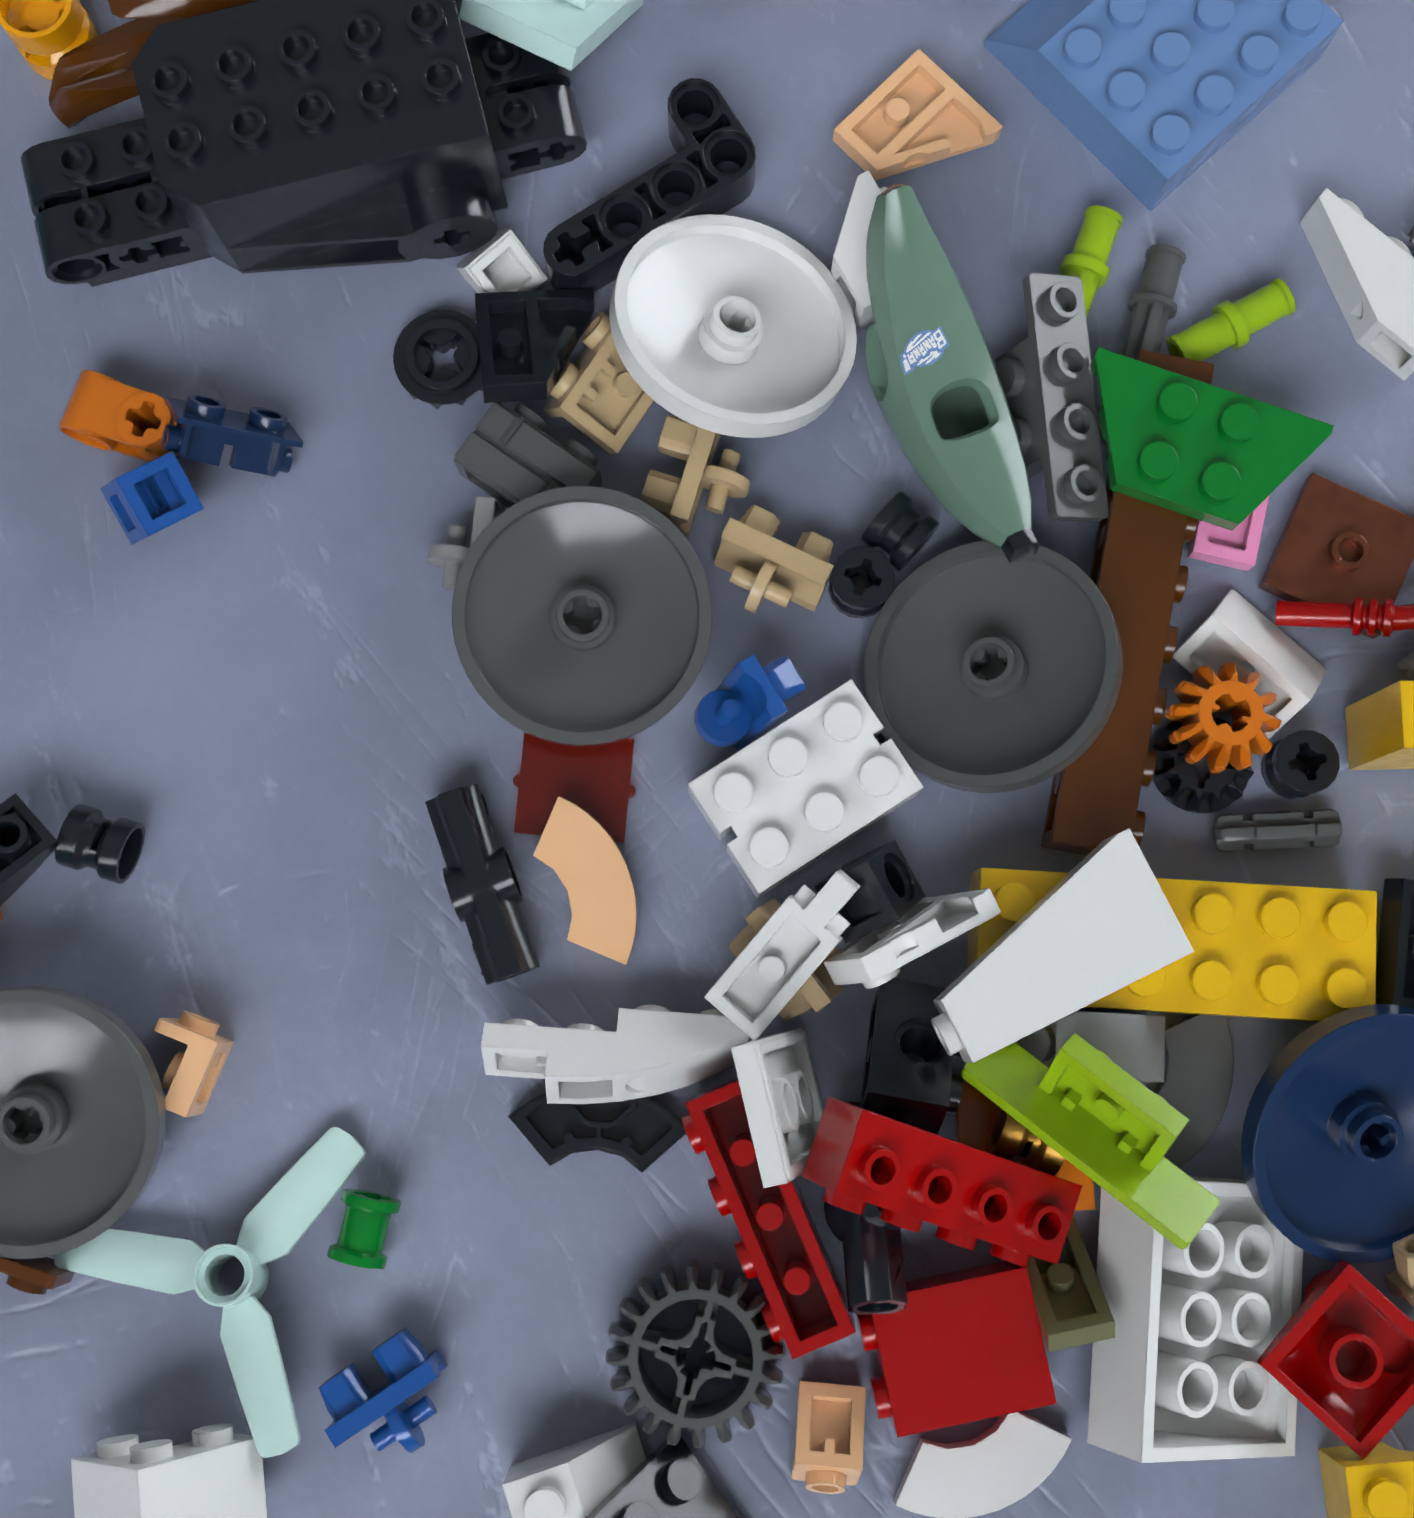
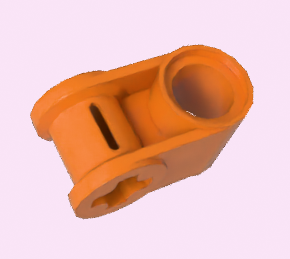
(116, 417)

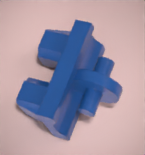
(747, 702)
(356, 1407)

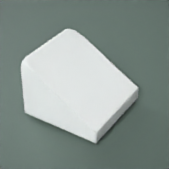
(501, 266)

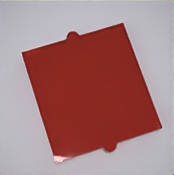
(588, 776)

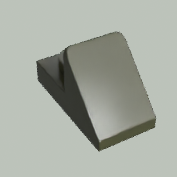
(1070, 1297)

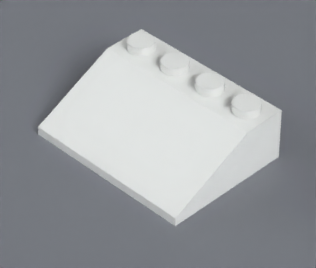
(1190, 1334)

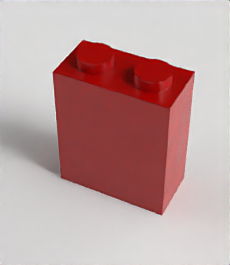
(959, 1350)

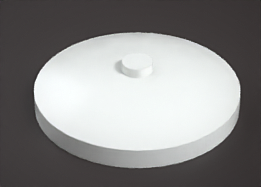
(732, 326)

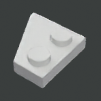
(926, 926)

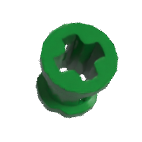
(364, 1229)

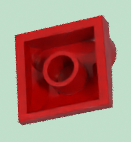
(1347, 1357)

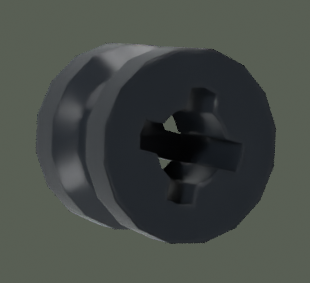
(900, 531)
(857, 595)
(1286, 771)

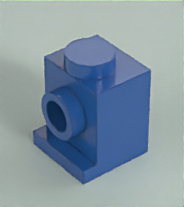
(151, 497)

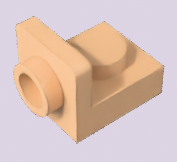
(193, 1074)
(829, 1436)

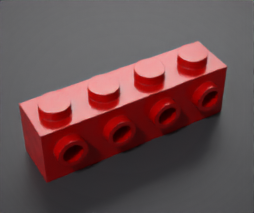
(941, 1182)
(775, 1228)

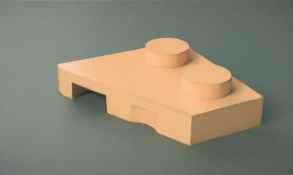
(914, 121)

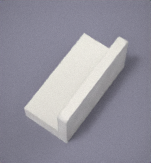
(1250, 640)

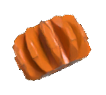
(1219, 694)

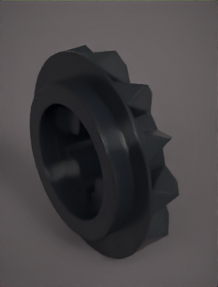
(440, 332)
(1179, 782)

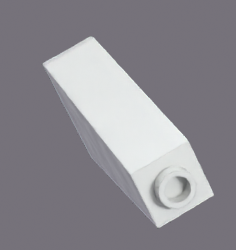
(1070, 949)

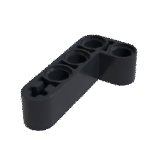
(641, 200)

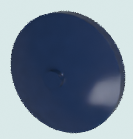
(1335, 1135)

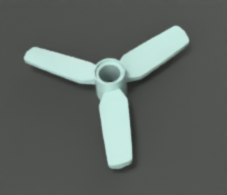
(246, 1326)

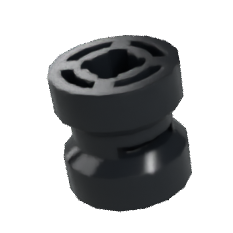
(100, 843)

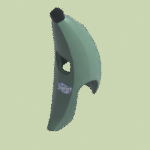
(940, 379)

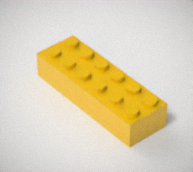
(1254, 947)

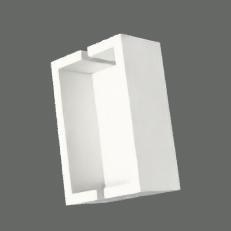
(804, 788)

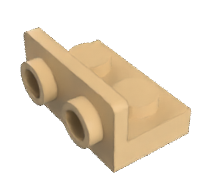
(599, 391)

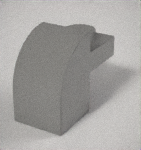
(1129, 1040)

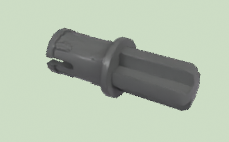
(1154, 299)

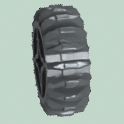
(680, 1410)

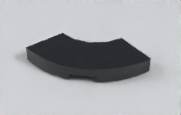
(631, 1129)

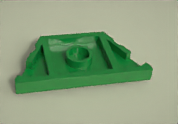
(1195, 442)

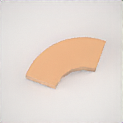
(595, 878)

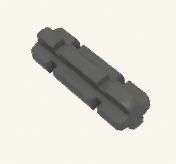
(1277, 830)

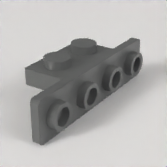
(1055, 399)

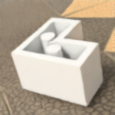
(202, 1478)

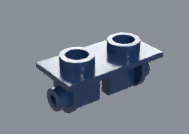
(207, 425)

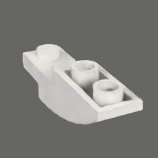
(587, 1065)

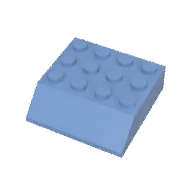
(1160, 80)

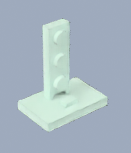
(551, 28)

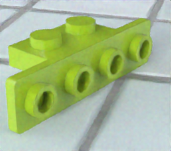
(1103, 1127)

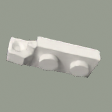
(783, 955)

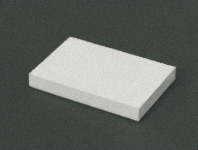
(779, 1102)

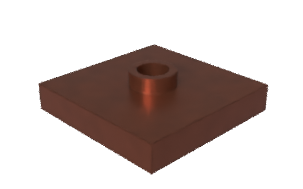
(1340, 548)

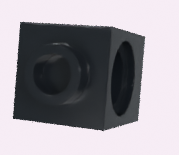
(885, 890)

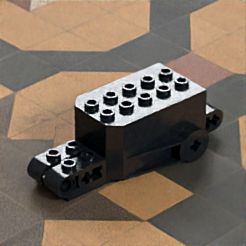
(303, 143)

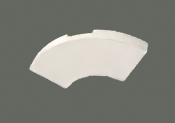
(982, 1472)

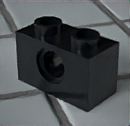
(891, 1081)

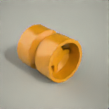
(46, 30)

